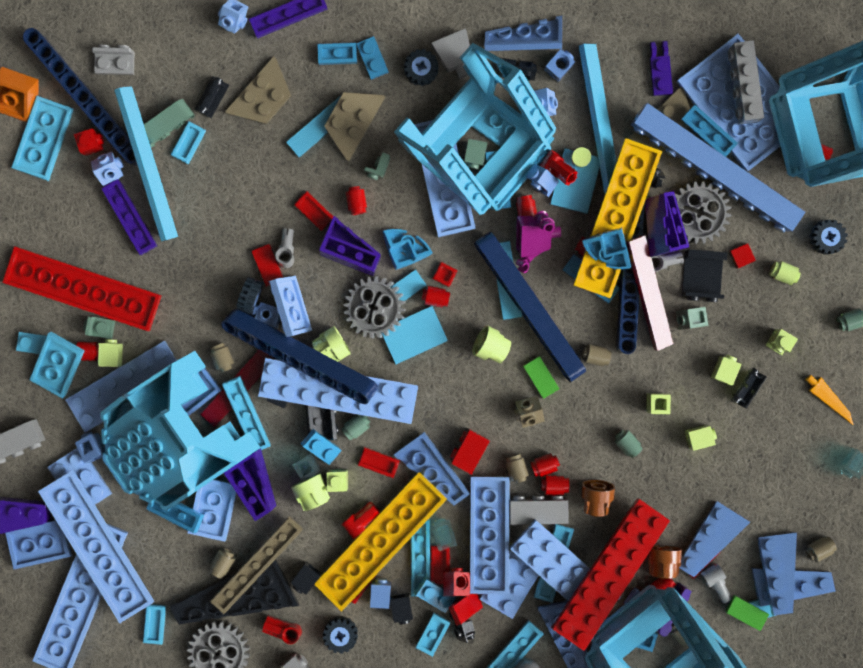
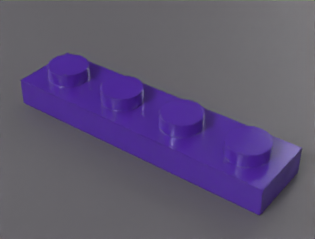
(286, 15)
(129, 217)

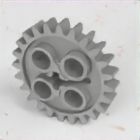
(705, 195)
(358, 301)
(229, 638)

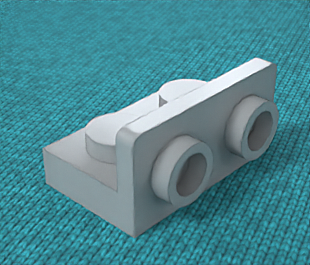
(114, 60)

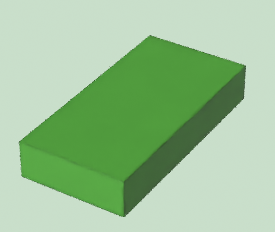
(541, 377)
(747, 613)

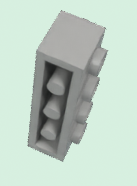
(745, 82)

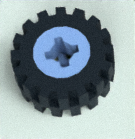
(418, 74)
(821, 239)
(249, 295)
(340, 627)

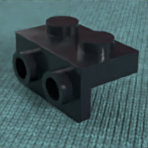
(322, 421)

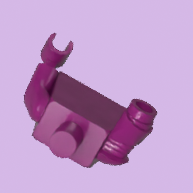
(534, 237)

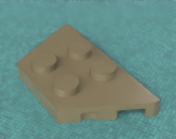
(262, 96)
(674, 108)
(351, 120)

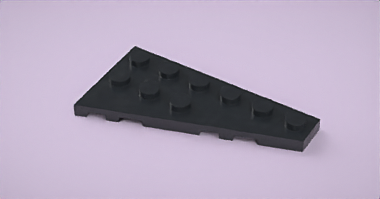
(266, 593)

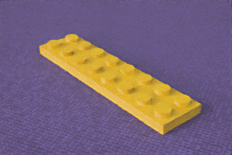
(619, 209)
(380, 541)

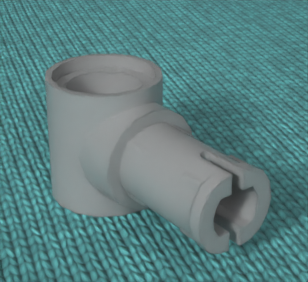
(286, 248)
(668, 260)
(715, 579)

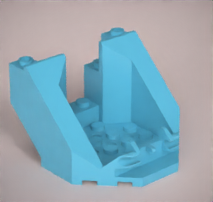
(156, 445)

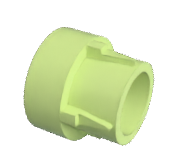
(331, 344)
(491, 345)
(311, 492)

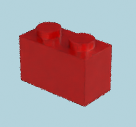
(469, 451)

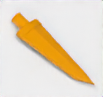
(825, 394)

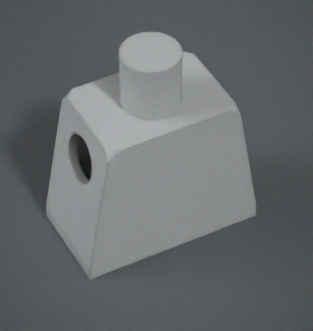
(450, 50)

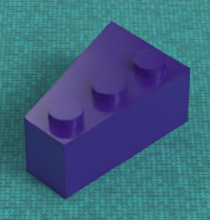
(664, 225)
(348, 249)
(252, 484)
(22, 514)

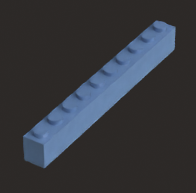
(717, 168)

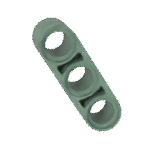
(168, 120)

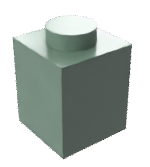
(475, 154)

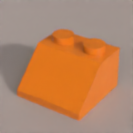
(17, 93)

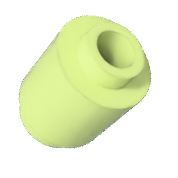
(785, 272)

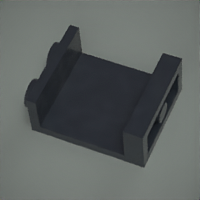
(703, 275)

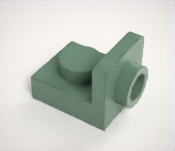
(381, 165)
(691, 318)
(99, 327)

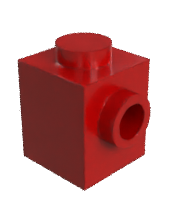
(89, 142)

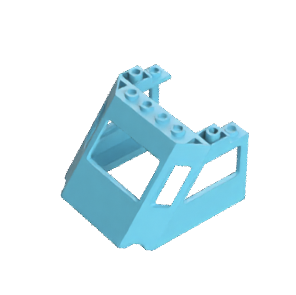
(796, 121)
(513, 160)
(646, 615)

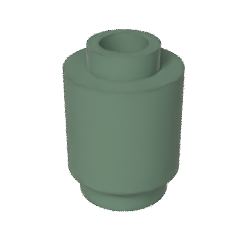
(851, 320)
(356, 426)
(628, 443)

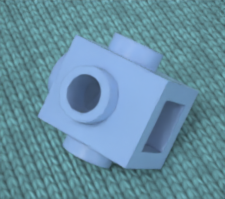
(232, 15)
(548, 100)
(107, 168)

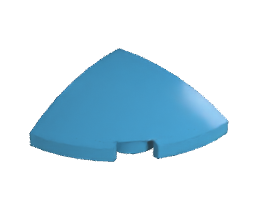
(398, 243)
(609, 248)

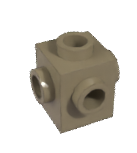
(529, 411)

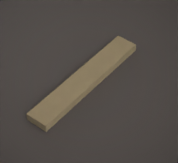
(256, 565)

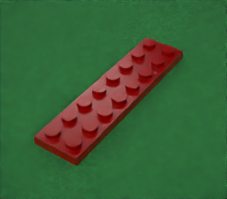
(82, 289)
(610, 574)

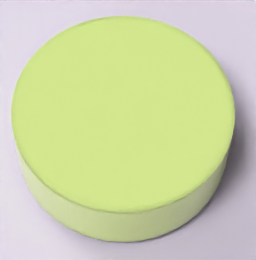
(581, 157)

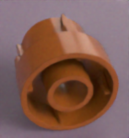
(597, 497)
(664, 561)

